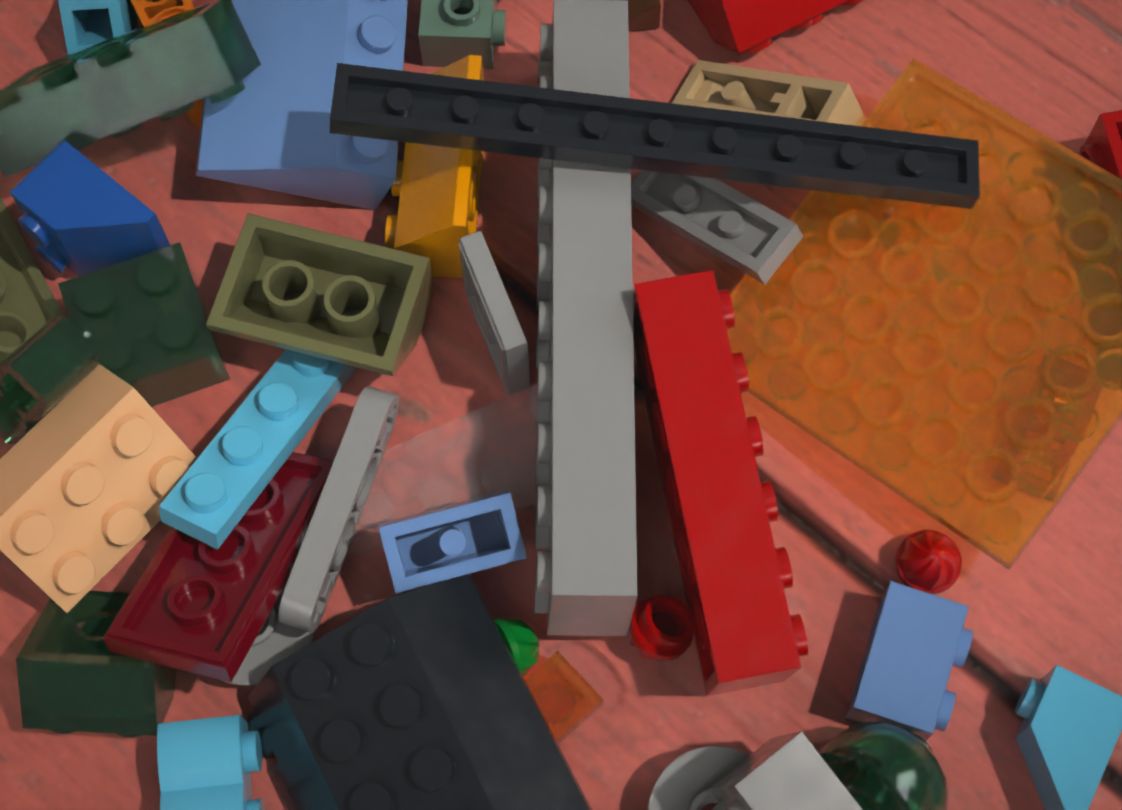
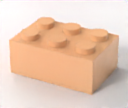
(86, 486)

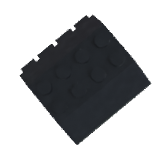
(411, 714)

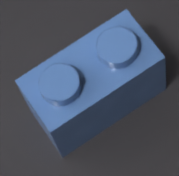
(452, 541)
(910, 661)

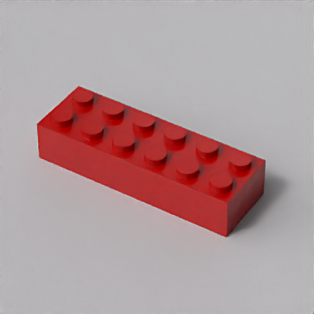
(713, 484)

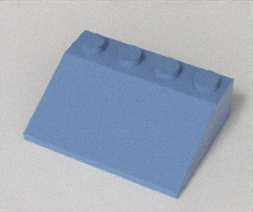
(279, 125)

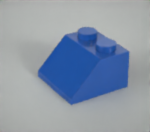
(83, 215)

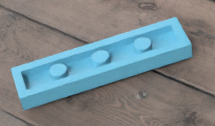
(252, 446)

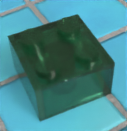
(149, 324)

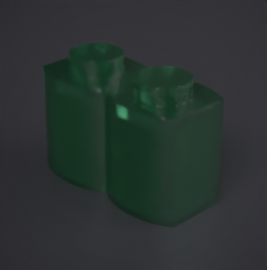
(43, 374)

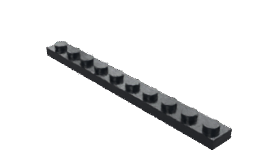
(654, 136)

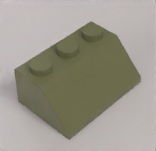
(323, 295)

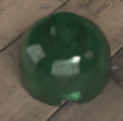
(887, 768)

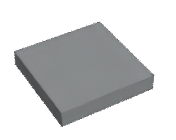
(494, 313)

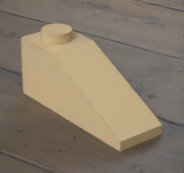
(769, 93)

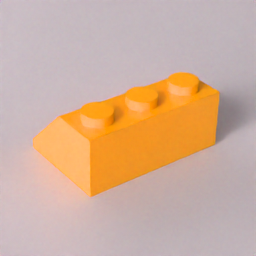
(437, 193)

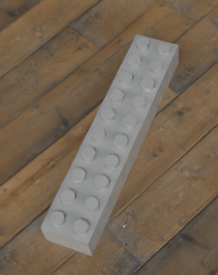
(585, 348)

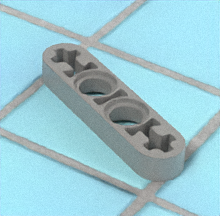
(339, 509)

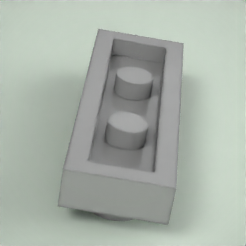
(718, 220)

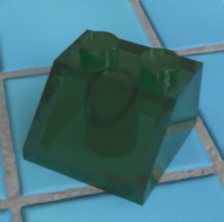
(79, 685)

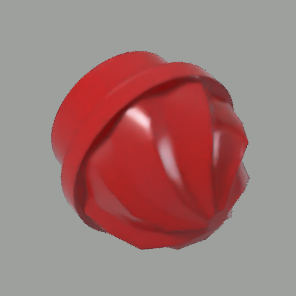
(928, 561)
(661, 628)

